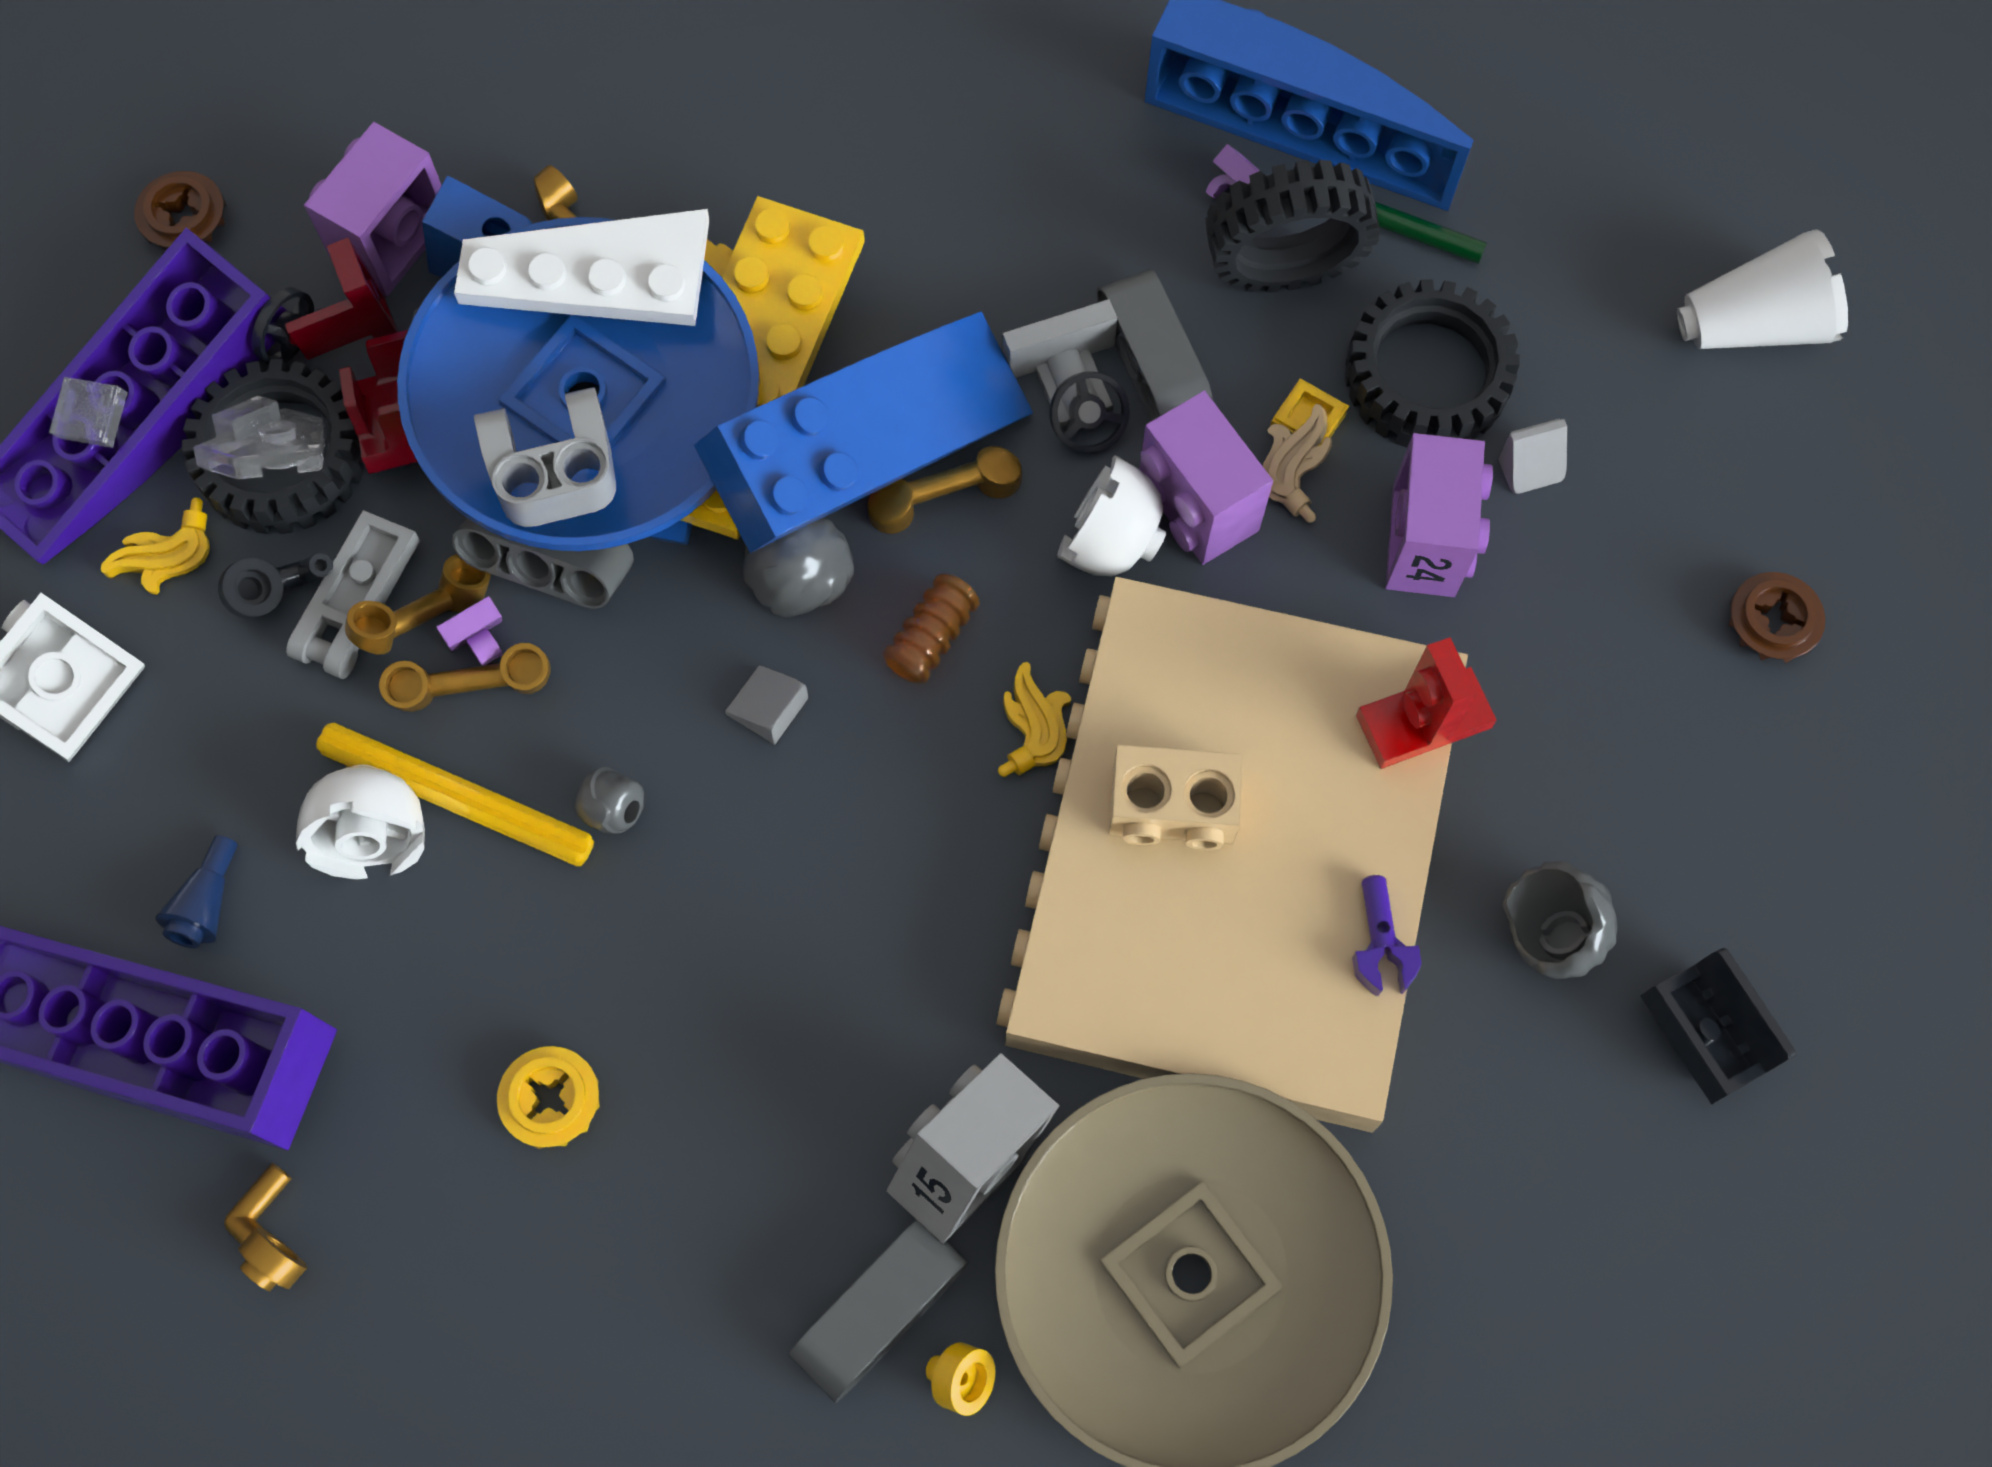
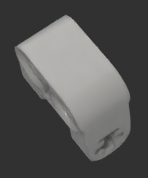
(550, 465)

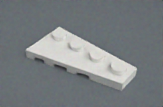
(600, 269)

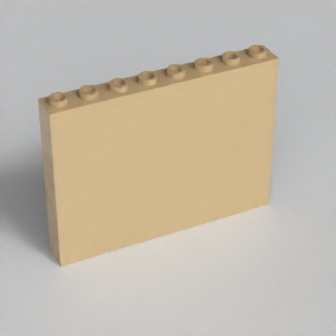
(1245, 948)

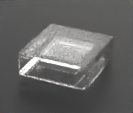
(88, 412)

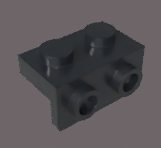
(1718, 1025)

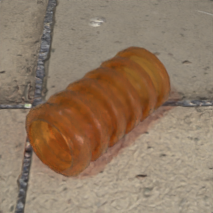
(931, 628)

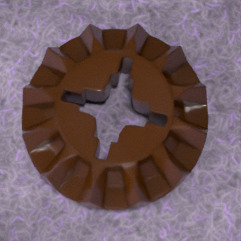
(171, 194)
(1799, 608)

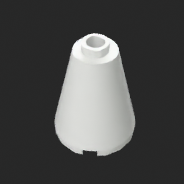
(1770, 300)

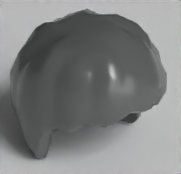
(800, 569)
(1560, 919)

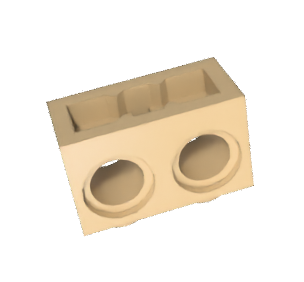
(1175, 778)

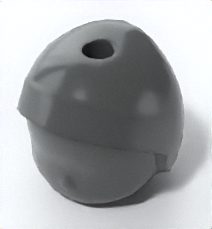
(609, 801)

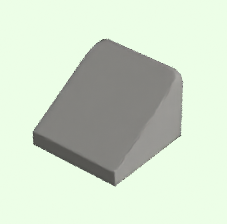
(1535, 456)
(768, 703)

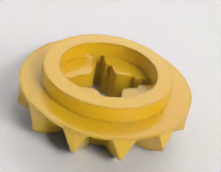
(548, 1067)

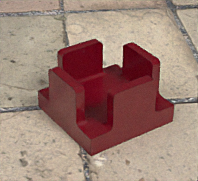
(375, 407)

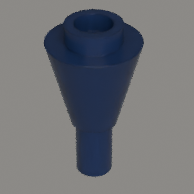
(195, 908)

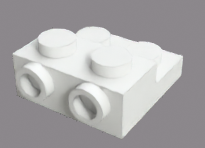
(59, 675)

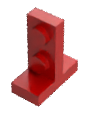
(1434, 710)

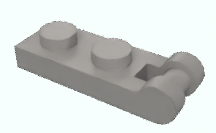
(362, 571)

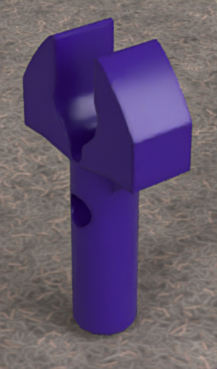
(1383, 941)

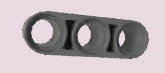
(1153, 344)
(574, 576)
(877, 1310)

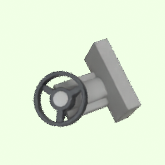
(1062, 358)

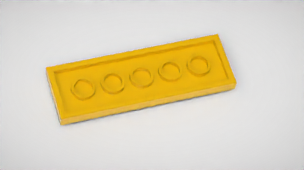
(789, 283)

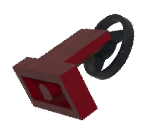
(331, 327)

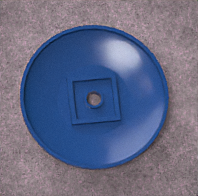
(656, 396)

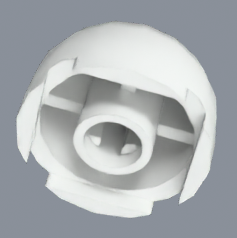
(1115, 522)
(360, 821)

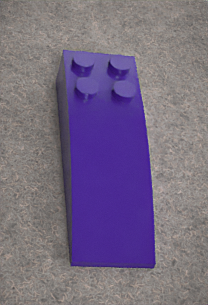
(164, 348)
(158, 1038)

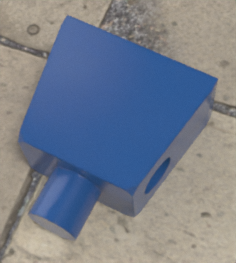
(462, 214)

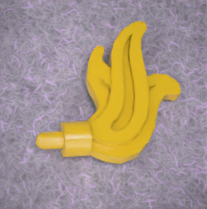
(163, 556)
(1038, 720)

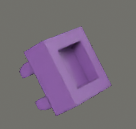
(1236, 168)
(473, 628)

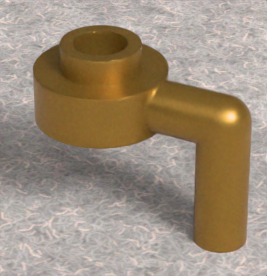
(266, 1257)

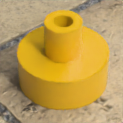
(961, 1378)

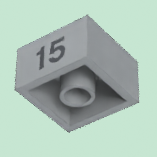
(969, 1145)

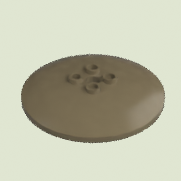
(1290, 1295)

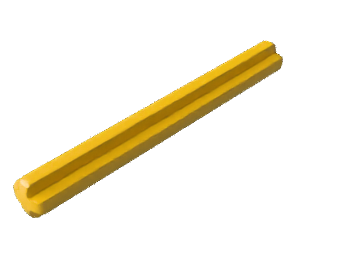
(459, 795)

